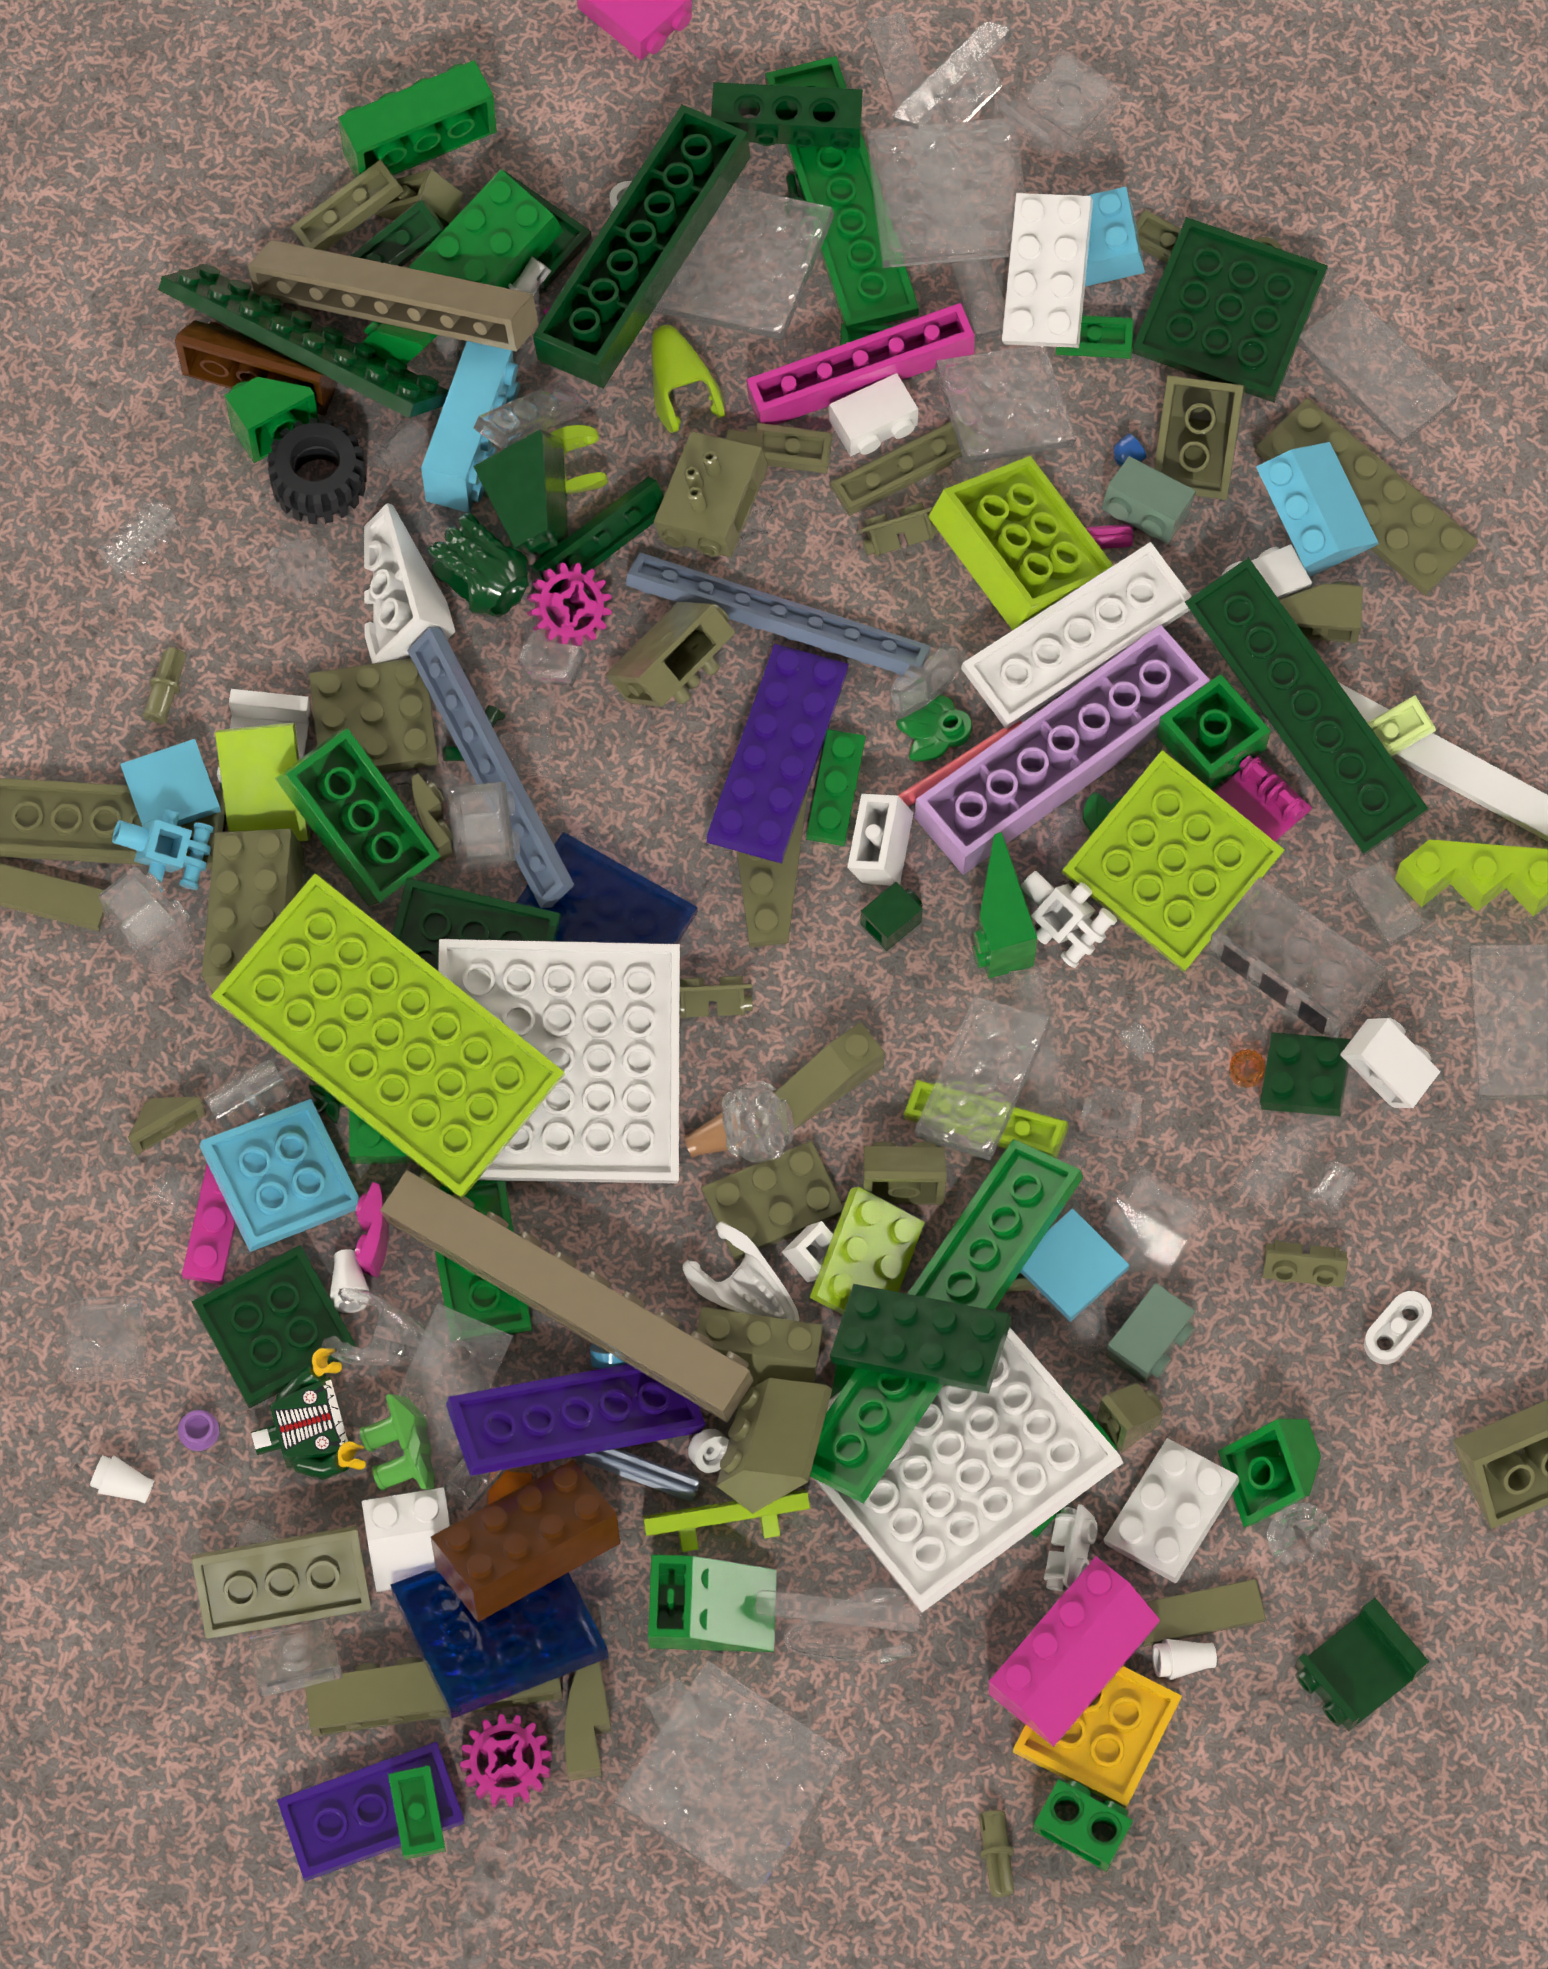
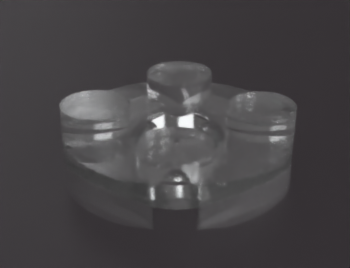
(742, 1133)

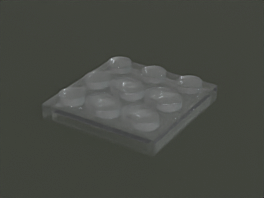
(1004, 403)

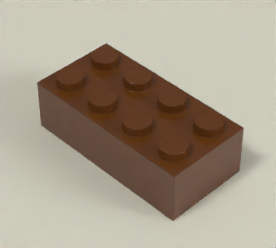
(525, 1540)

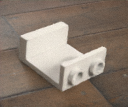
(265, 708)

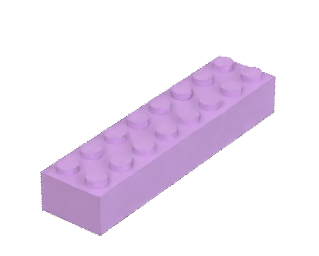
(1058, 750)

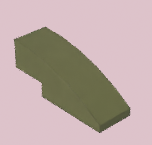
(585, 1718)

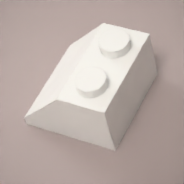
(401, 1533)

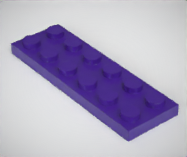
(777, 753)
(567, 1418)

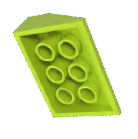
(1018, 539)

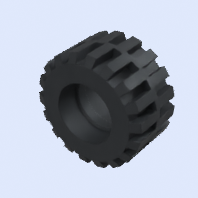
(320, 497)

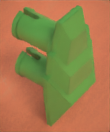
(410, 1428)

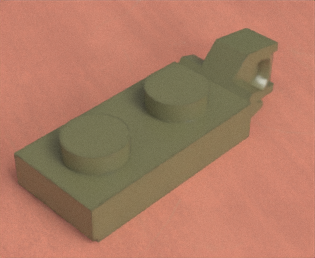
(788, 446)

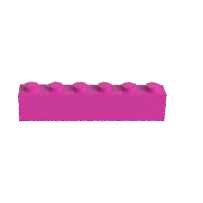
(843, 370)

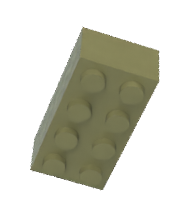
(249, 888)

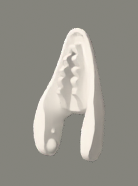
(750, 1288)

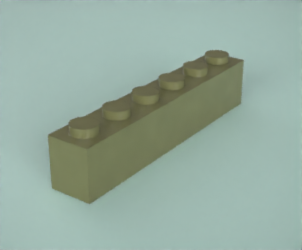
(394, 1696)

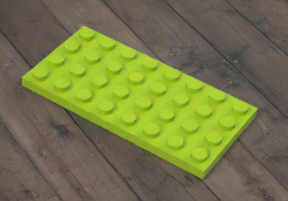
(388, 1035)

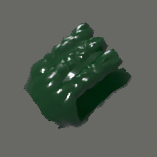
(480, 567)

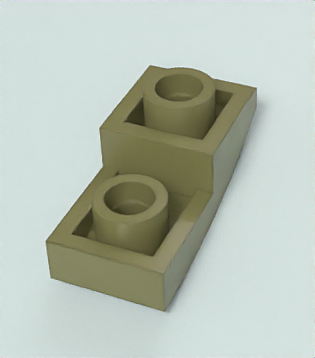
(428, 811)

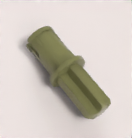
(164, 686)
(997, 1852)

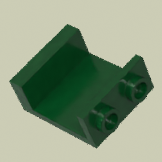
(1361, 1666)

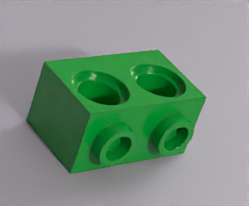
(1077, 1834)

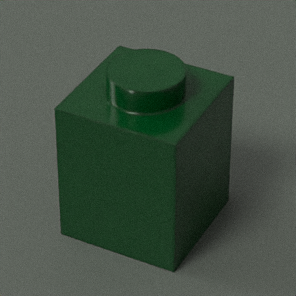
(892, 915)

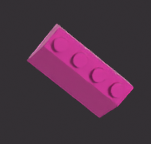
(1073, 1652)

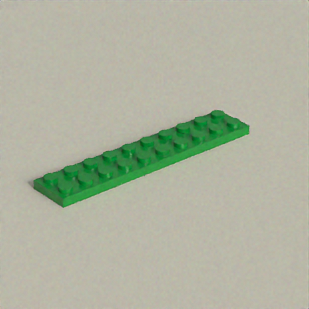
(969, 1268)

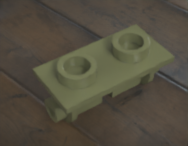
(883, 532)
(728, 996)
(1321, 1266)

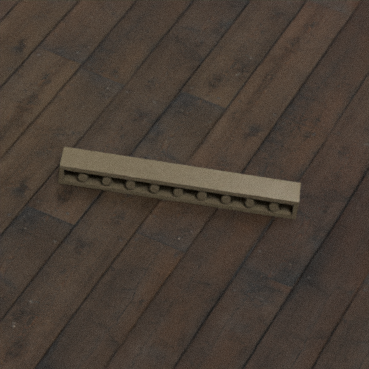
(568, 1295)

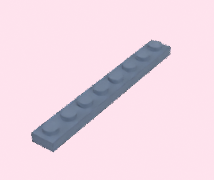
(778, 615)
(489, 762)

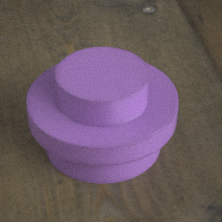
(198, 1430)

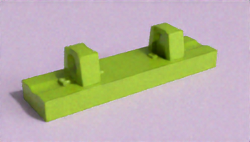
(690, 1518)

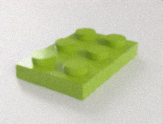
(867, 1249)

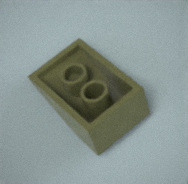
(1199, 434)

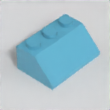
(1317, 506)

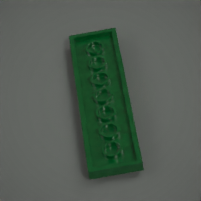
(304, 340)
(1306, 706)

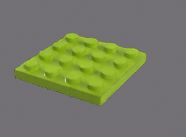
(1172, 860)

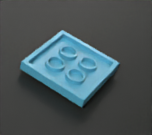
(280, 1175)

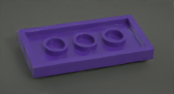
(356, 1815)

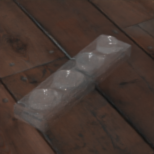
(534, 411)

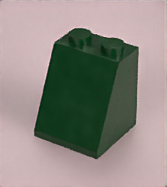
(529, 491)

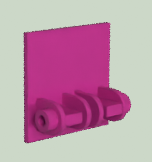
(1263, 798)

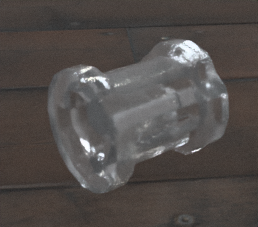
(1333, 1187)

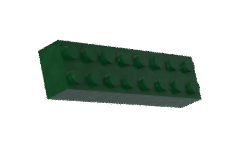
(642, 246)

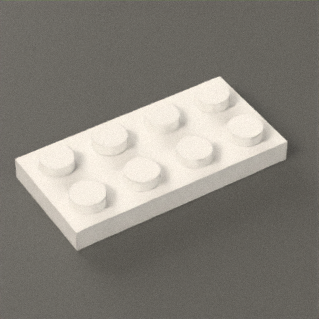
(1047, 270)

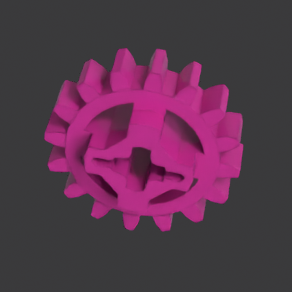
(584, 607)
(520, 1772)

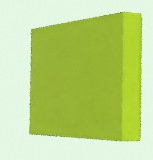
(248, 768)

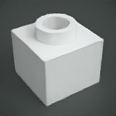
(816, 1239)

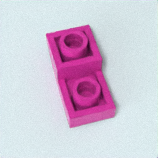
(372, 1247)

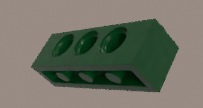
(801, 103)

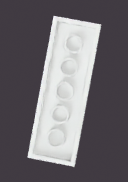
(1076, 635)

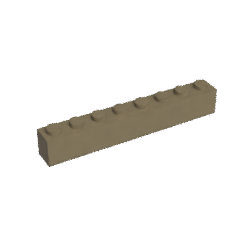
(394, 295)

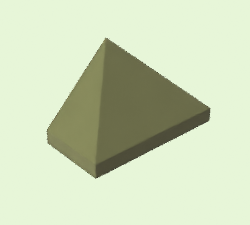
(162, 1119)

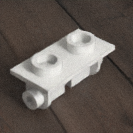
(1076, 1532)

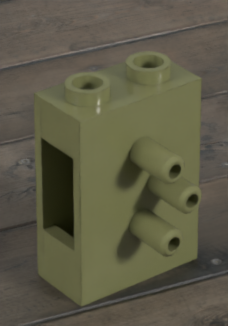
(711, 494)
(672, 655)

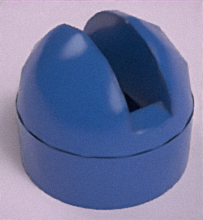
(1128, 447)

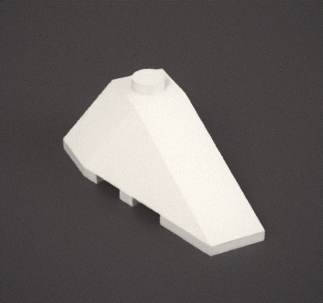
(401, 590)

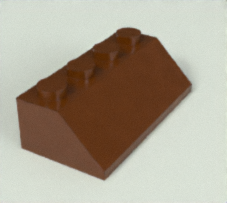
(231, 357)

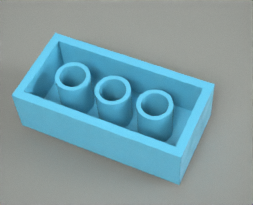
(480, 384)

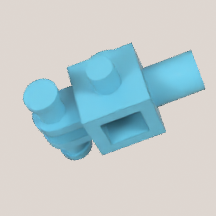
(165, 846)

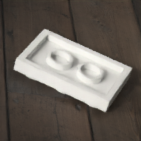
(1171, 1510)

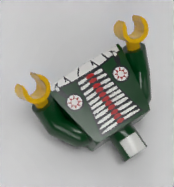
(310, 1424)

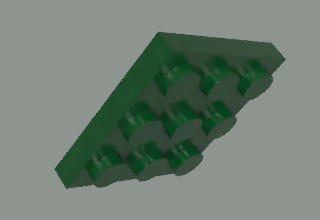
(270, 1324)

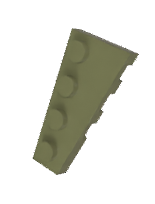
(770, 891)

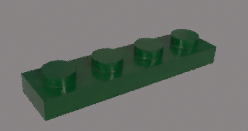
(605, 532)

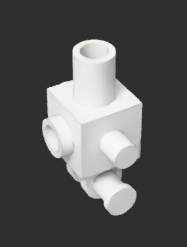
(1063, 913)

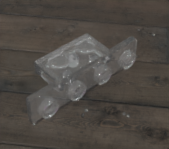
(959, 83)

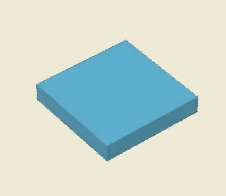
(171, 781)
(1073, 1265)

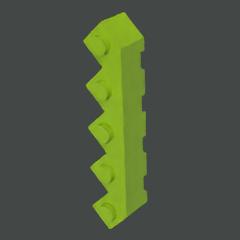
(1477, 873)

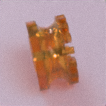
(1258, 1065)

